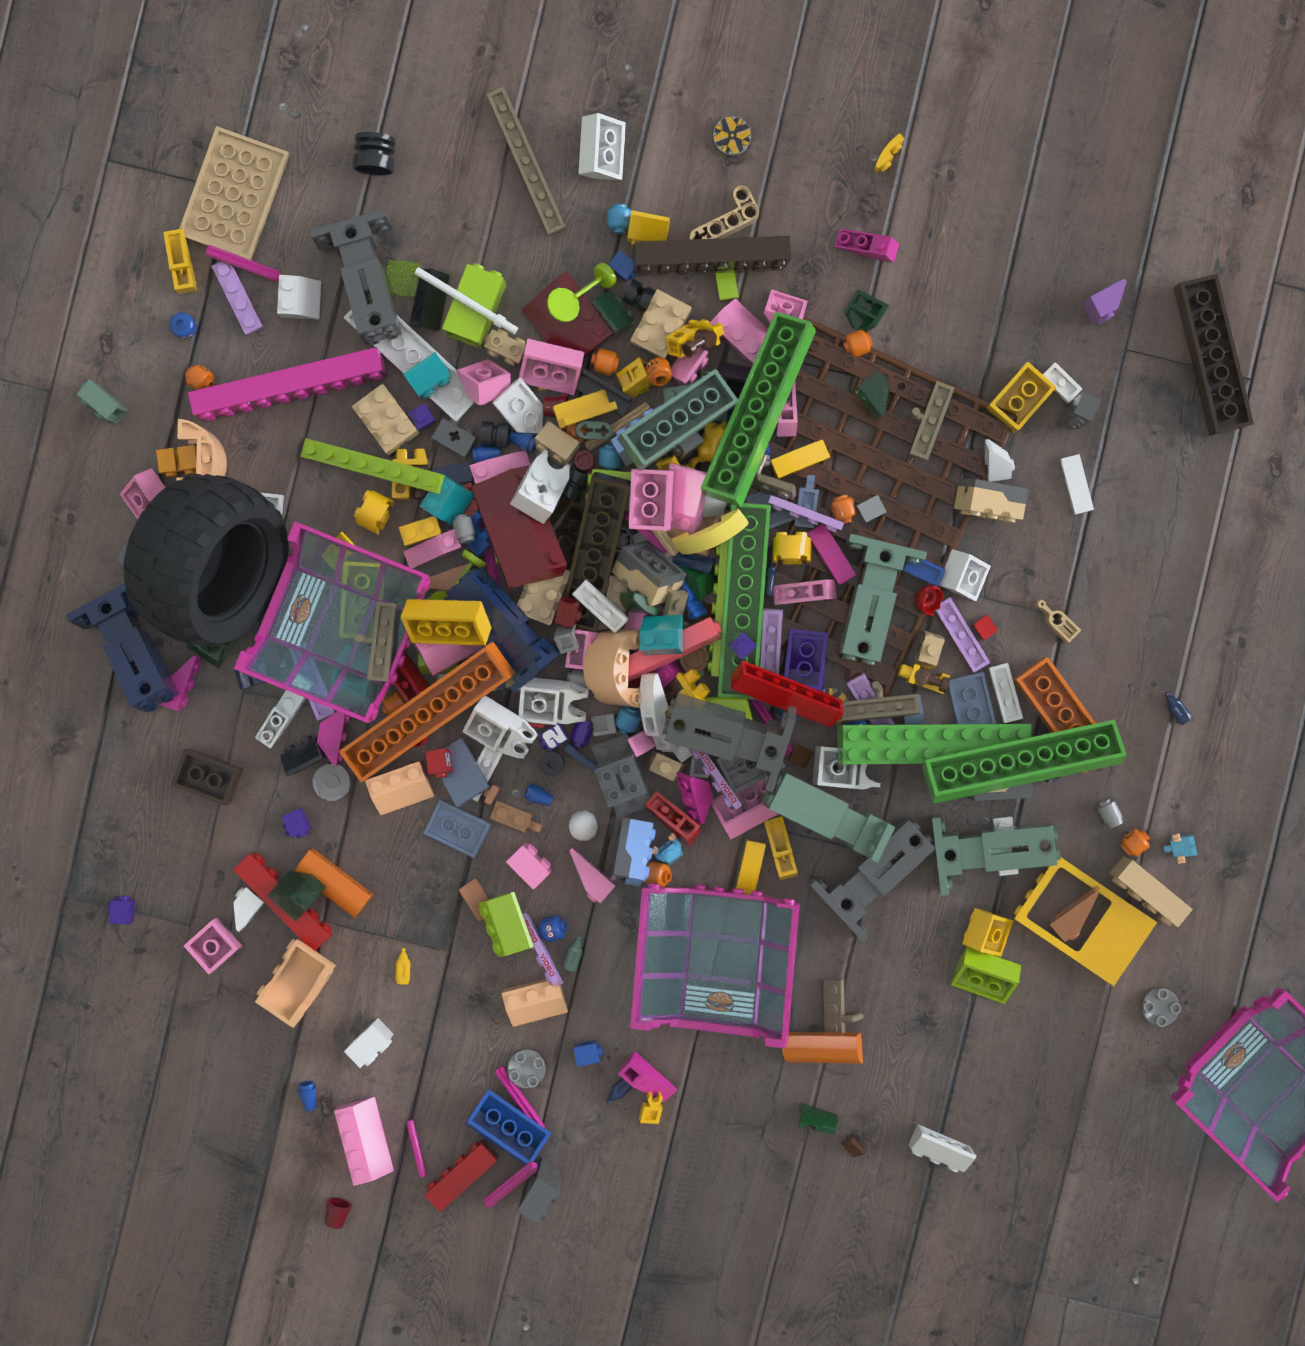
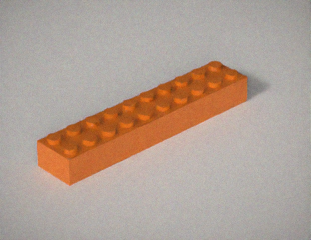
(427, 712)

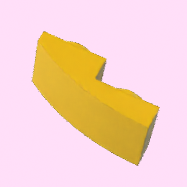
(886, 157)

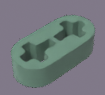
(593, 435)

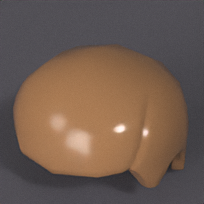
(696, 660)

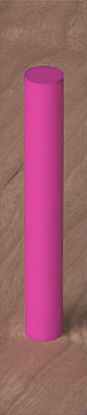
(416, 1148)

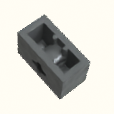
(443, 437)

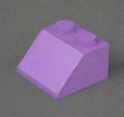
(1103, 304)

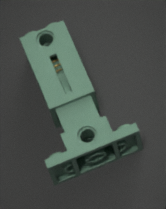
(873, 597)
(828, 815)
(995, 849)

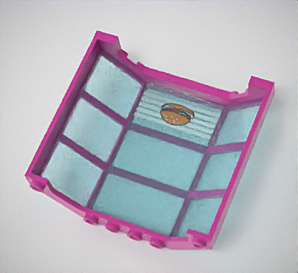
(313, 620)
(715, 961)
(1251, 1089)

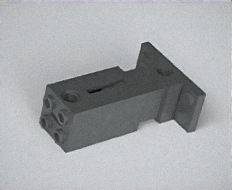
(363, 273)
(729, 734)
(620, 776)
(875, 878)

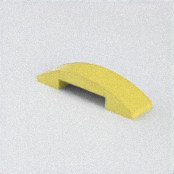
(711, 536)

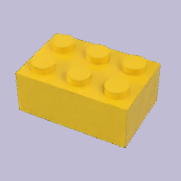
(1021, 396)

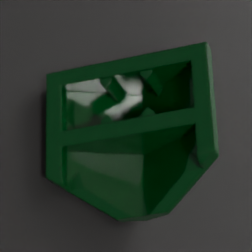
(865, 311)
(699, 582)

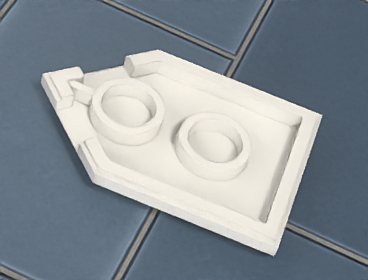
(520, 408)

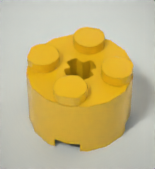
(374, 511)
(791, 548)

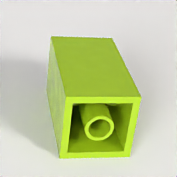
(485, 289)

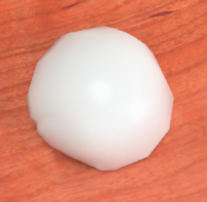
(583, 825)

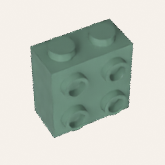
(102, 402)

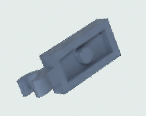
(808, 499)

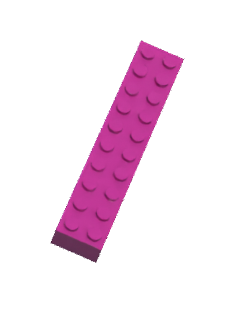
(288, 384)

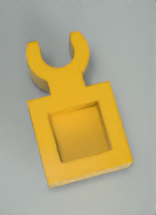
(652, 1110)

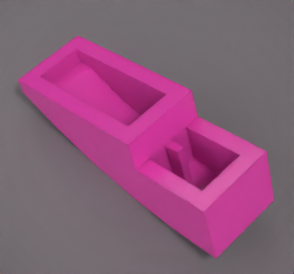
(831, 554)

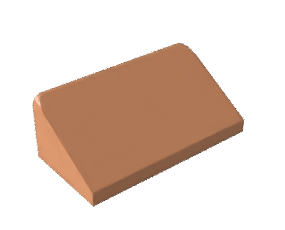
(473, 894)

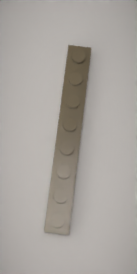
(526, 161)

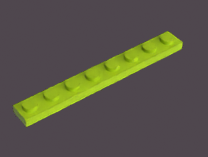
(372, 466)
(718, 606)

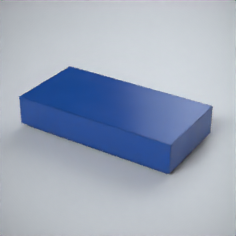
(925, 571)

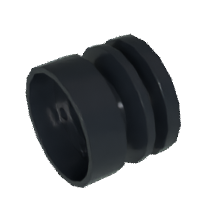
(374, 153)

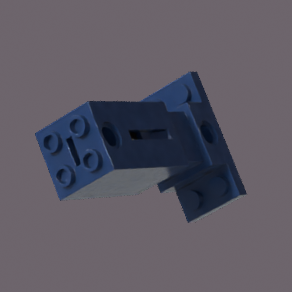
(510, 633)
(128, 649)

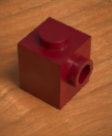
(568, 612)

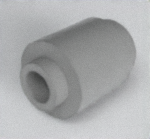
(464, 529)
(577, 677)
(1110, 813)

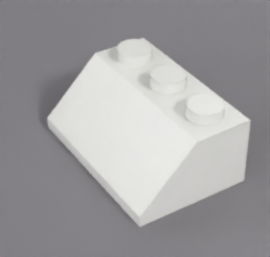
(601, 147)
(941, 1149)

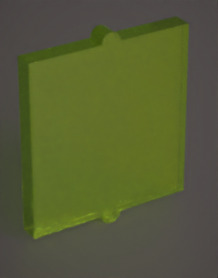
(402, 277)

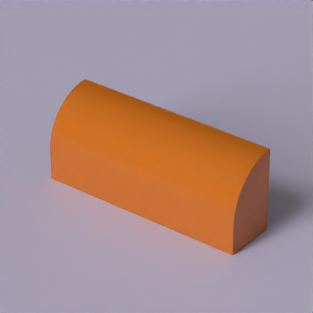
(339, 886)
(824, 1047)

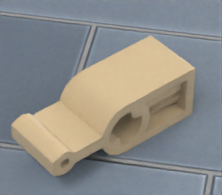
(1065, 628)

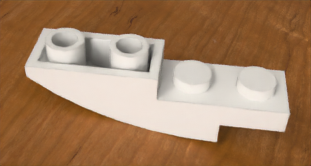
(652, 708)
(279, 718)

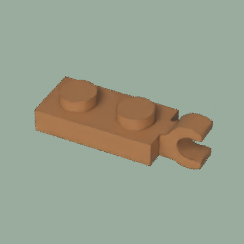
(514, 817)

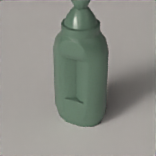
(573, 956)

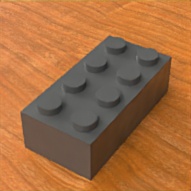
(540, 1191)

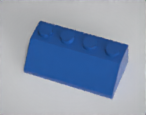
(507, 1128)

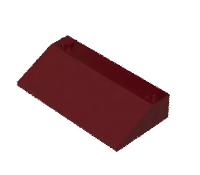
(522, 544)

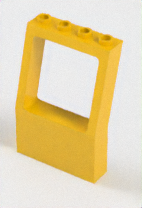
(1114, 938)

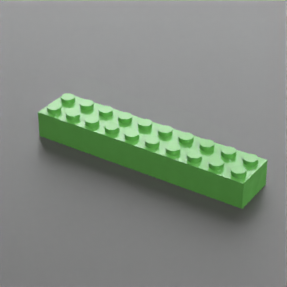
(758, 409)
(744, 592)
(919, 742)
(1024, 761)

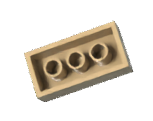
(1150, 891)

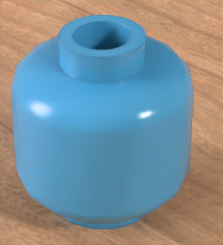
(618, 218)
(609, 458)
(628, 719)

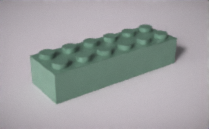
(677, 419)

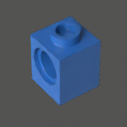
(622, 266)
(587, 1053)

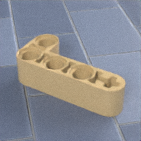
(738, 214)

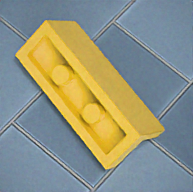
(583, 408)

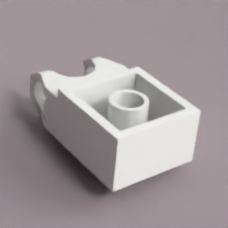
(540, 488)
(550, 701)
(498, 728)
(845, 776)

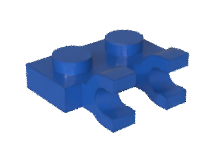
(482, 542)

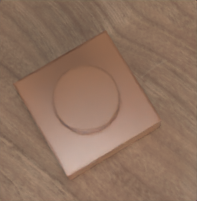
(491, 794)

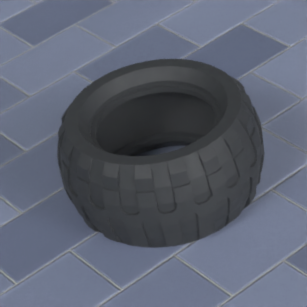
(175, 540)

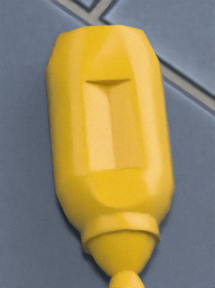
(402, 971)

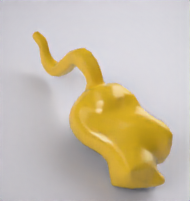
(712, 436)

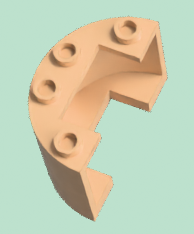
(210, 452)
(608, 665)
(295, 983)

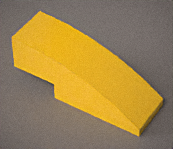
(180, 261)
(799, 459)
(781, 848)
(750, 866)

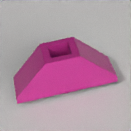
(332, 736)
(695, 795)

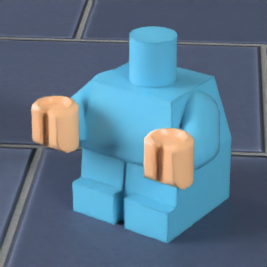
(1181, 847)
(670, 852)

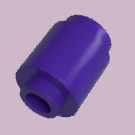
(581, 734)

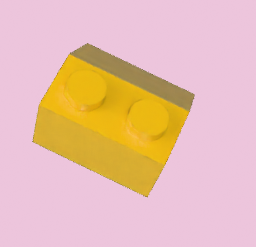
(647, 227)
(987, 932)

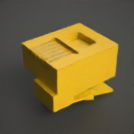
(634, 378)

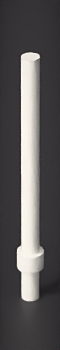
(499, 320)

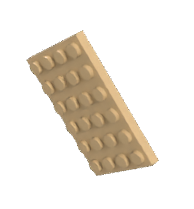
(233, 193)

